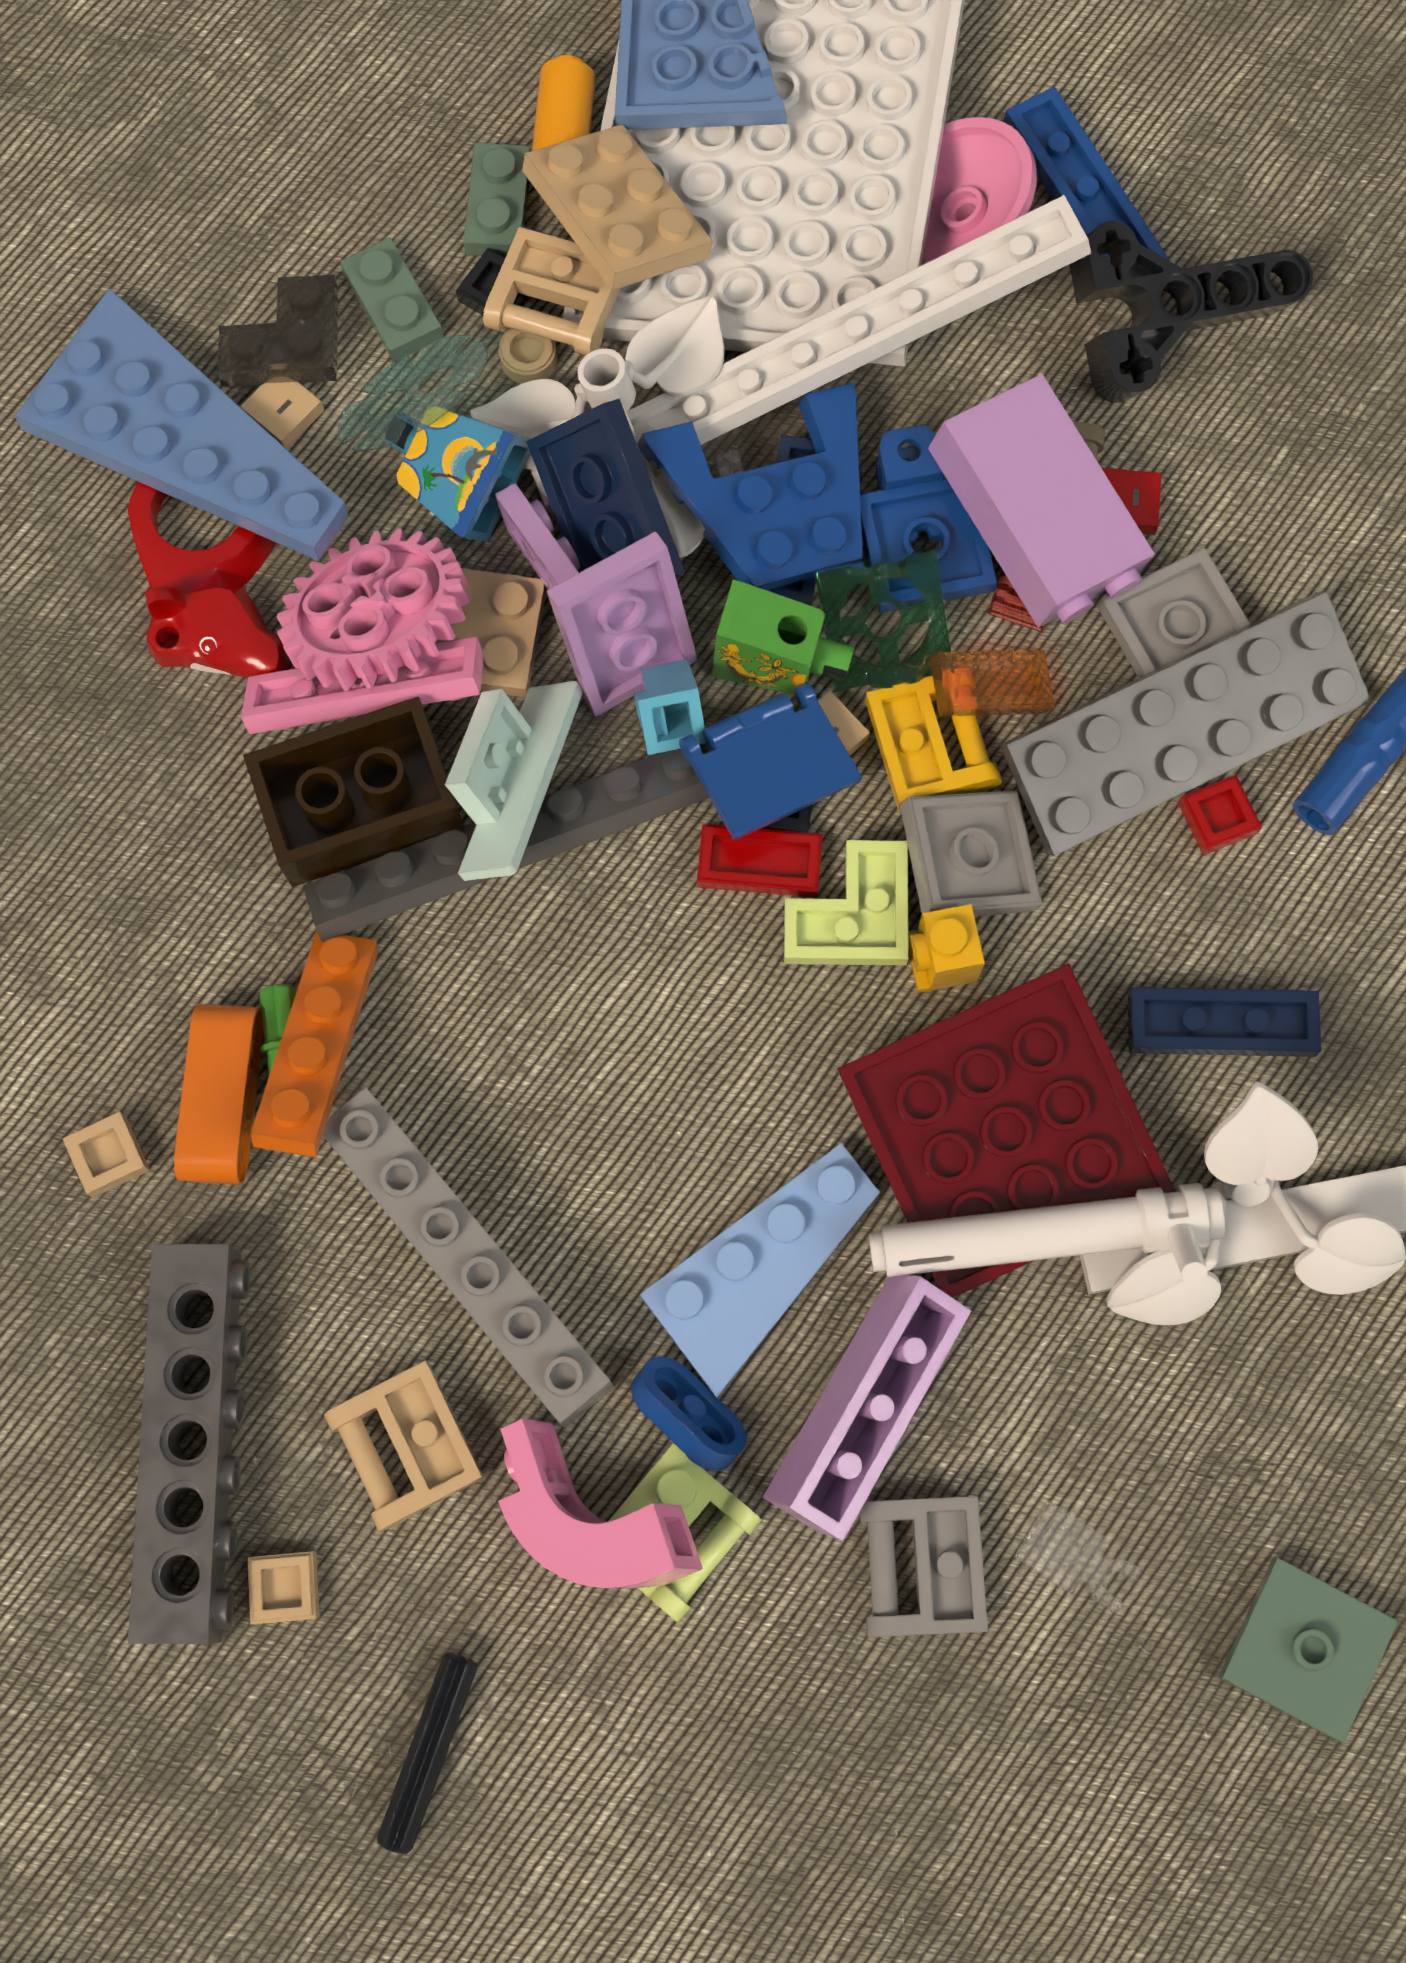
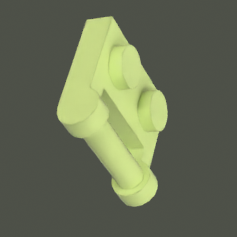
(683, 1483)

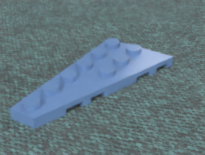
(693, 66)
(156, 418)

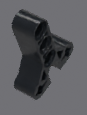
(1138, 280)

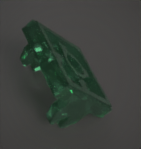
(923, 572)

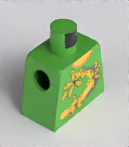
(774, 641)

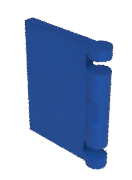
(770, 761)

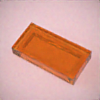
(991, 683)

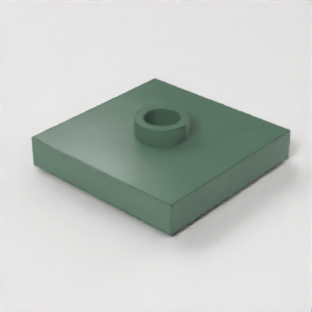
(1308, 1649)

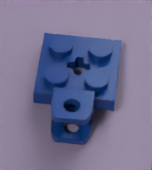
(916, 500)

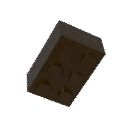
(352, 791)

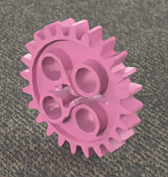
(373, 609)

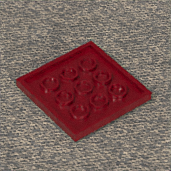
(1004, 1113)

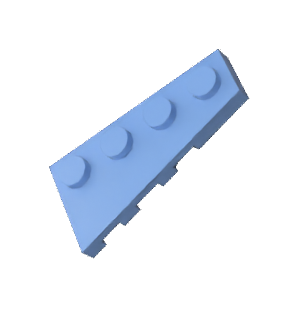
(750, 1274)

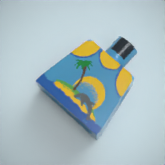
(459, 468)

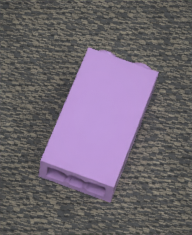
(1041, 502)

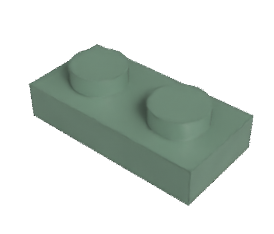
(495, 198)
(391, 299)

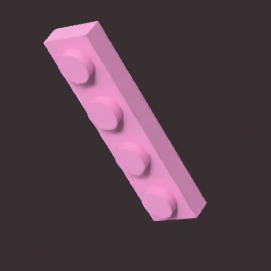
(290, 700)

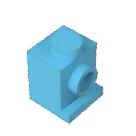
(669, 706)

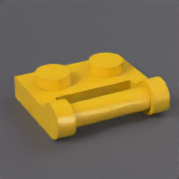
(915, 747)

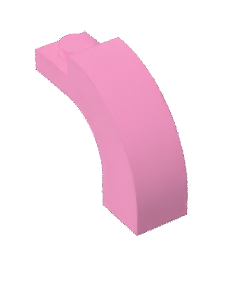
(569, 1540)

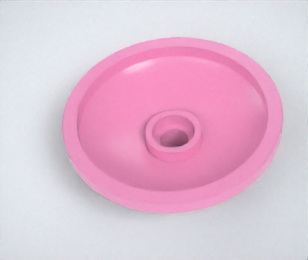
(980, 183)

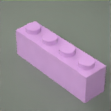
(867, 1405)

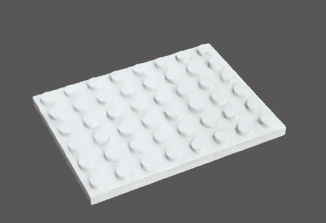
(817, 203)

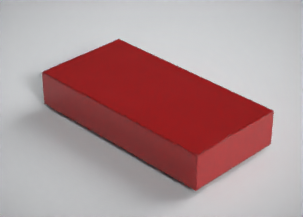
(760, 861)

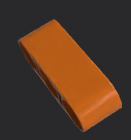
(218, 1094)

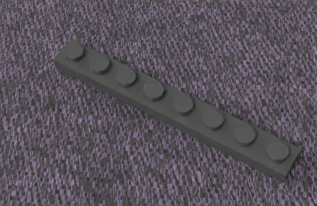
(564, 822)

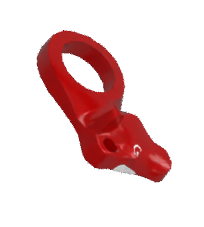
(201, 598)

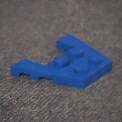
(781, 517)

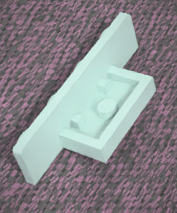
(507, 771)

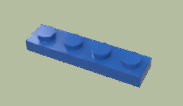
(1073, 167)

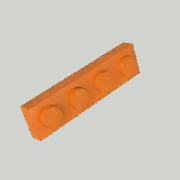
(314, 1045)

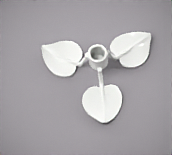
(675, 350)
(1250, 1154)

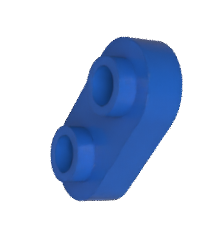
(688, 1413)

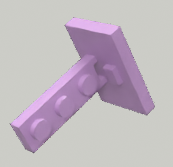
(611, 615)

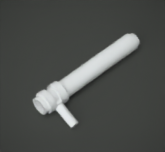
(1147, 1221)

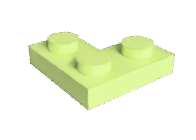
(864, 926)

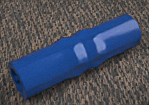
(1356, 763)

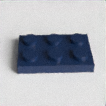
(599, 485)

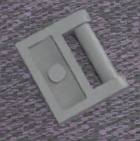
(945, 1566)

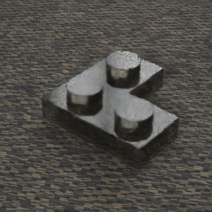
(294, 348)

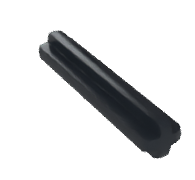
(427, 1753)

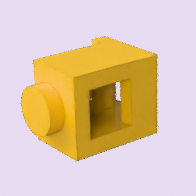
(945, 949)

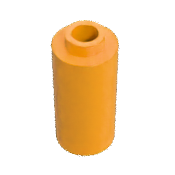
(563, 101)

